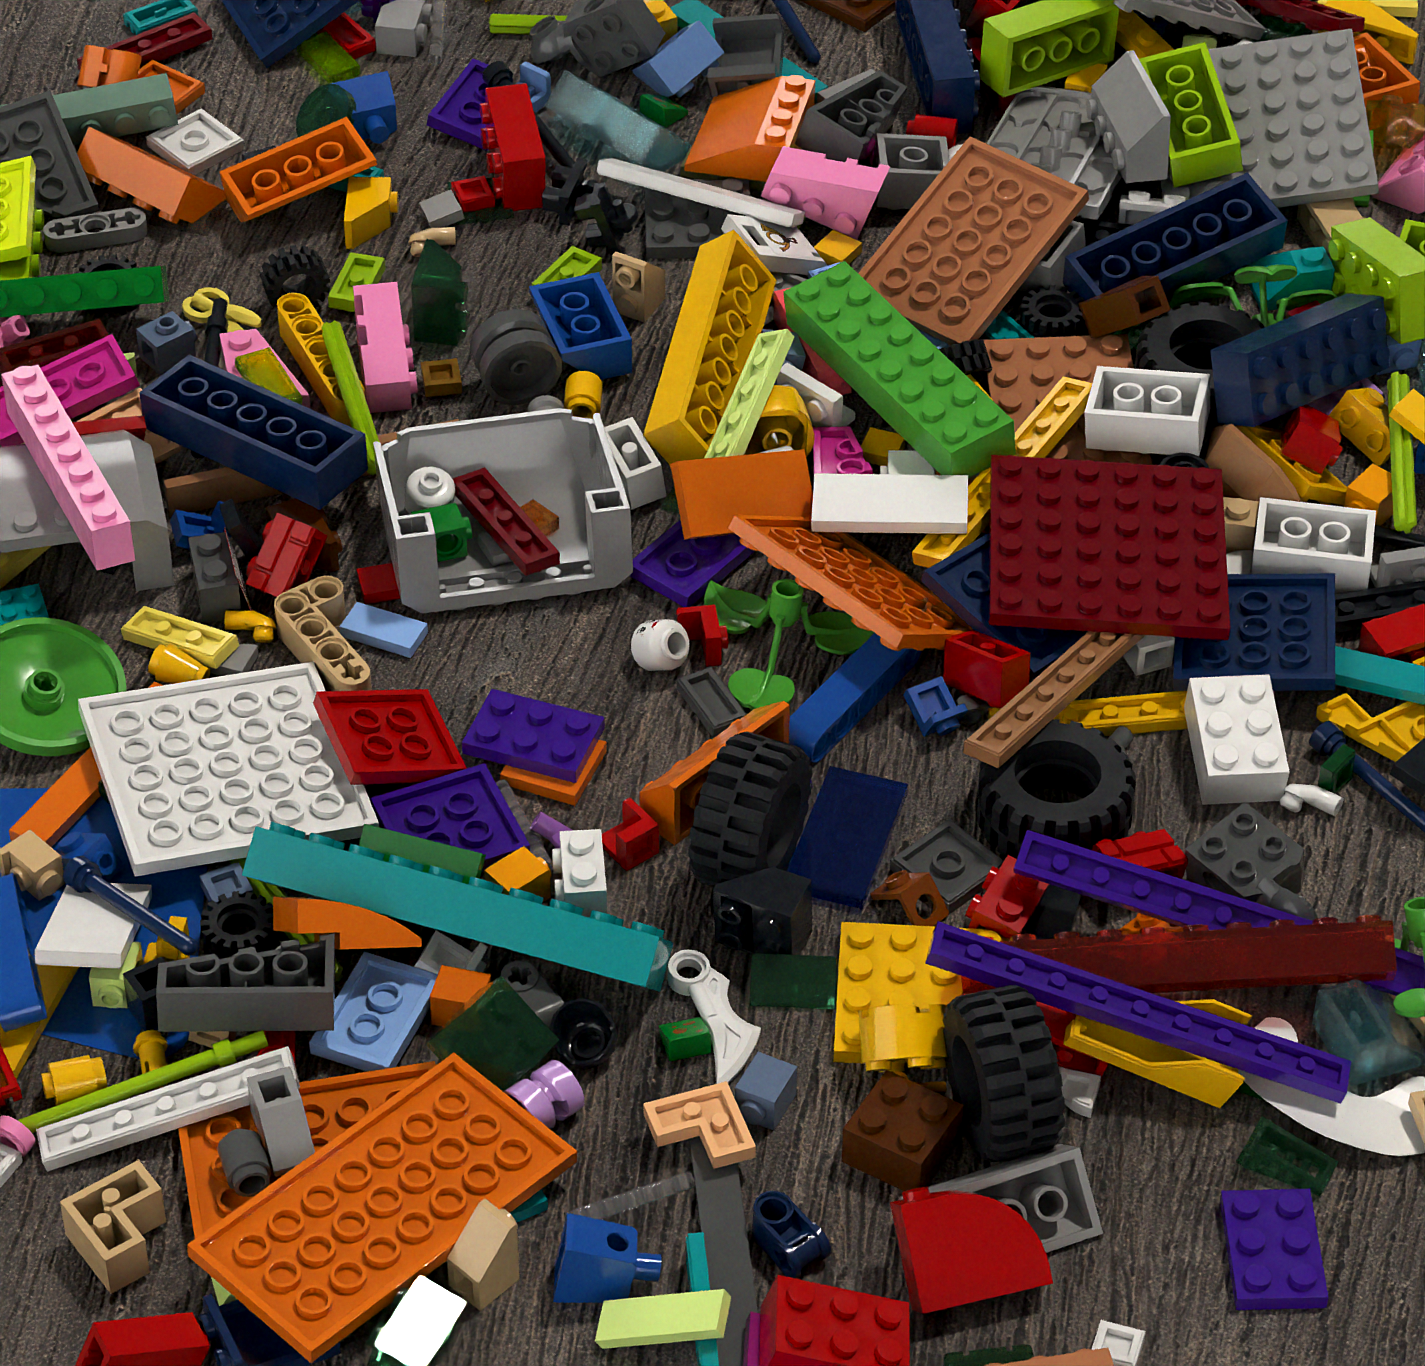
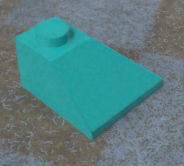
(1313, 273)

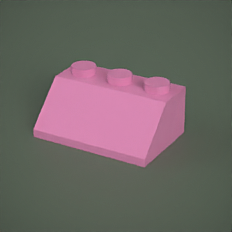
(1405, 180)

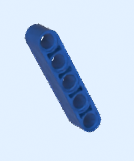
(848, 696)
(19, 976)

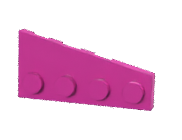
(838, 452)

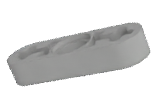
(73, 235)

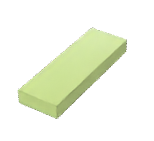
(663, 1319)

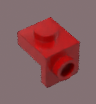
(703, 624)

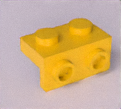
(1365, 422)

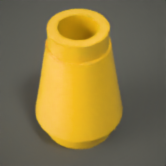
(175, 666)

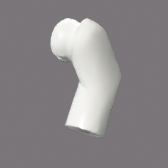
(1313, 795)

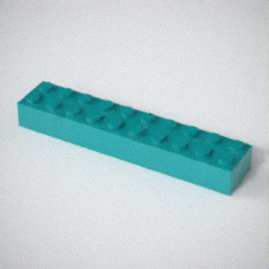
(461, 909)

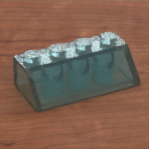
(615, 124)

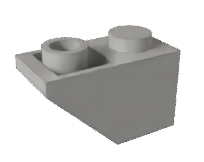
(403, 27)
(280, 1119)

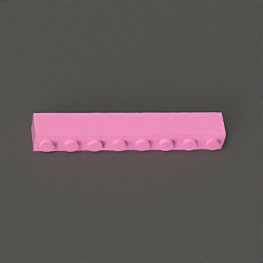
(68, 467)

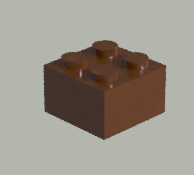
(902, 1132)

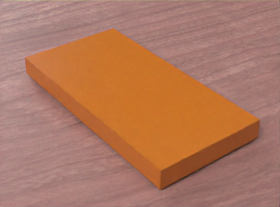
(749, 484)

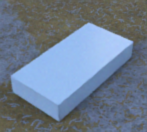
(383, 629)

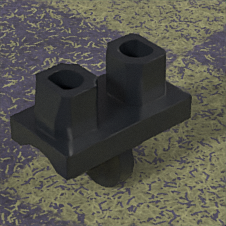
(566, 188)
(611, 218)

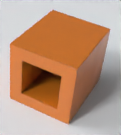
(453, 990)

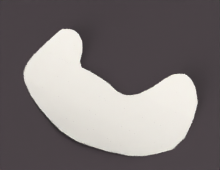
(1369, 1123)

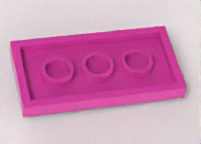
(80, 382)

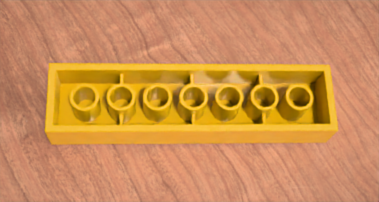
(709, 347)

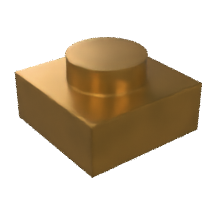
(441, 377)

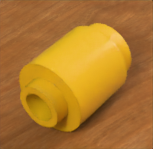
(583, 394)
(73, 1078)

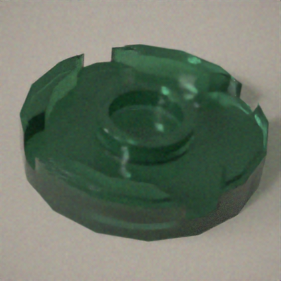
(324, 107)

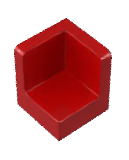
(634, 838)

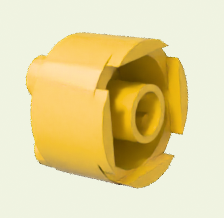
(783, 423)
(902, 1036)

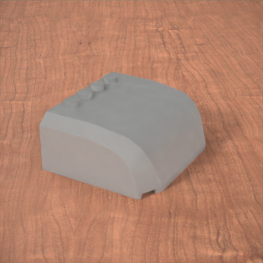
(532, 456)
(35, 520)

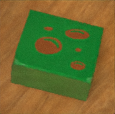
(661, 109)
(685, 1038)

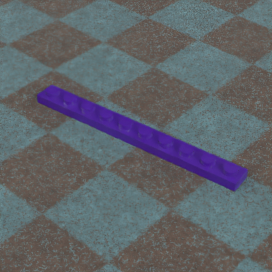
(1167, 896)
(1140, 1012)

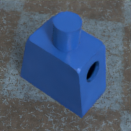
(374, 105)
(599, 1261)

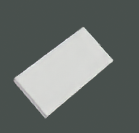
(890, 503)
(90, 930)

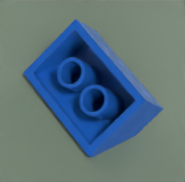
(585, 325)

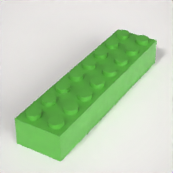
(899, 372)

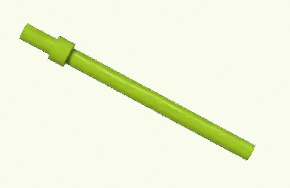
(222, 1054)

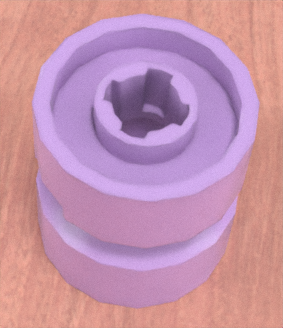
(550, 1094)

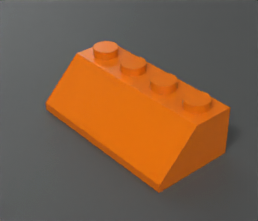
(295, 169)
(146, 178)
(677, 792)

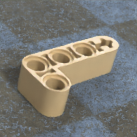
(307, 626)

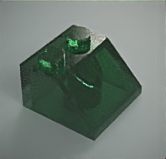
(438, 297)
(495, 1035)

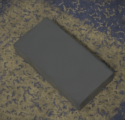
(710, 700)

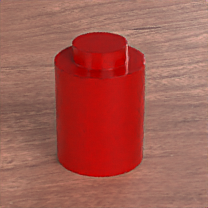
(934, 126)

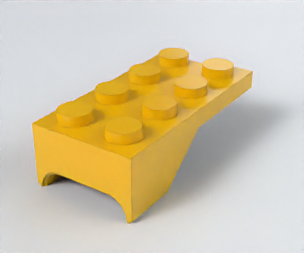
(1159, 1062)

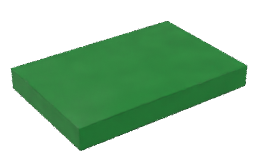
(423, 851)

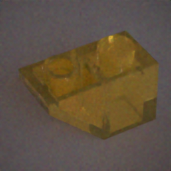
(1395, 123)

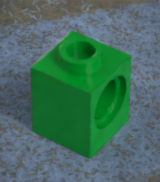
(450, 531)

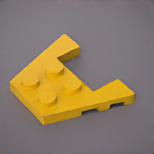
(1388, 733)

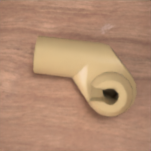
(440, 235)

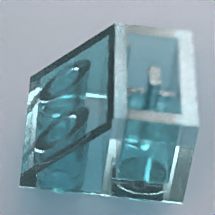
(1365, 1029)

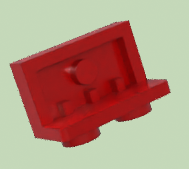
(1007, 901)

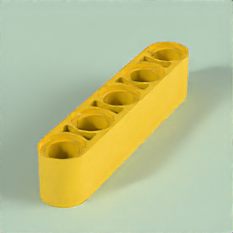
(303, 336)

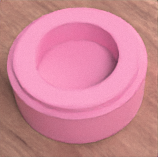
(16, 1135)

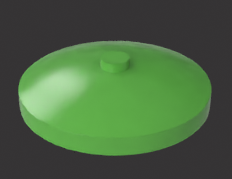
(43, 675)

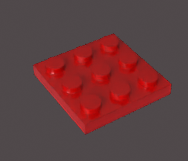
(388, 735)

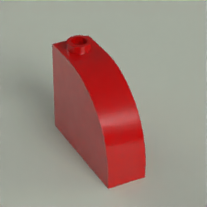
(964, 1249)

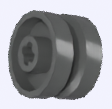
(515, 356)

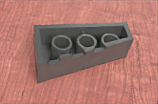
(850, 119)
(250, 990)

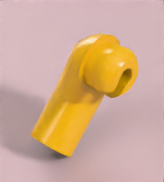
(251, 620)

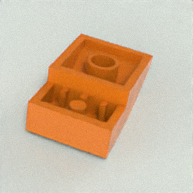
(352, 925)

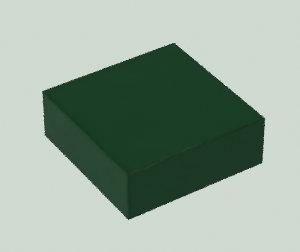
(1337, 769)

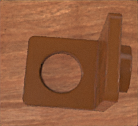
(908, 888)

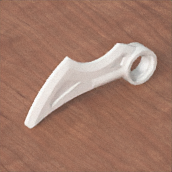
(731, 1036)

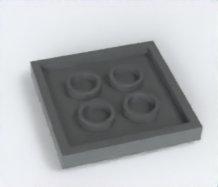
(680, 225)

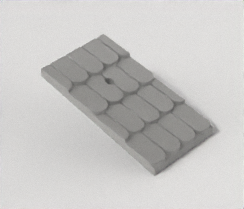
(1054, 134)

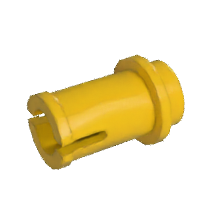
(150, 1049)

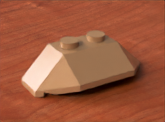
(1246, 468)

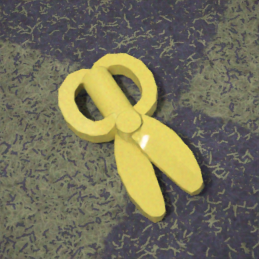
(234, 313)

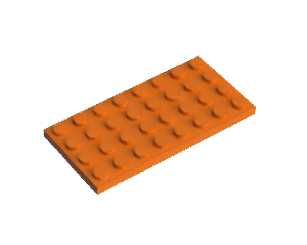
(379, 1205)

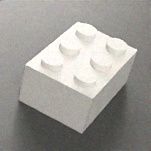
(1147, 411)
(1313, 540)
(1236, 739)

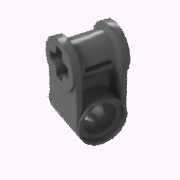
(532, 989)

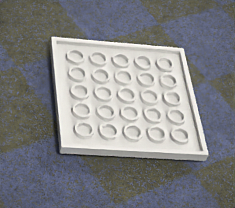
(213, 760)

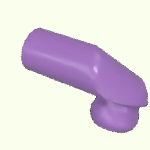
(548, 828)

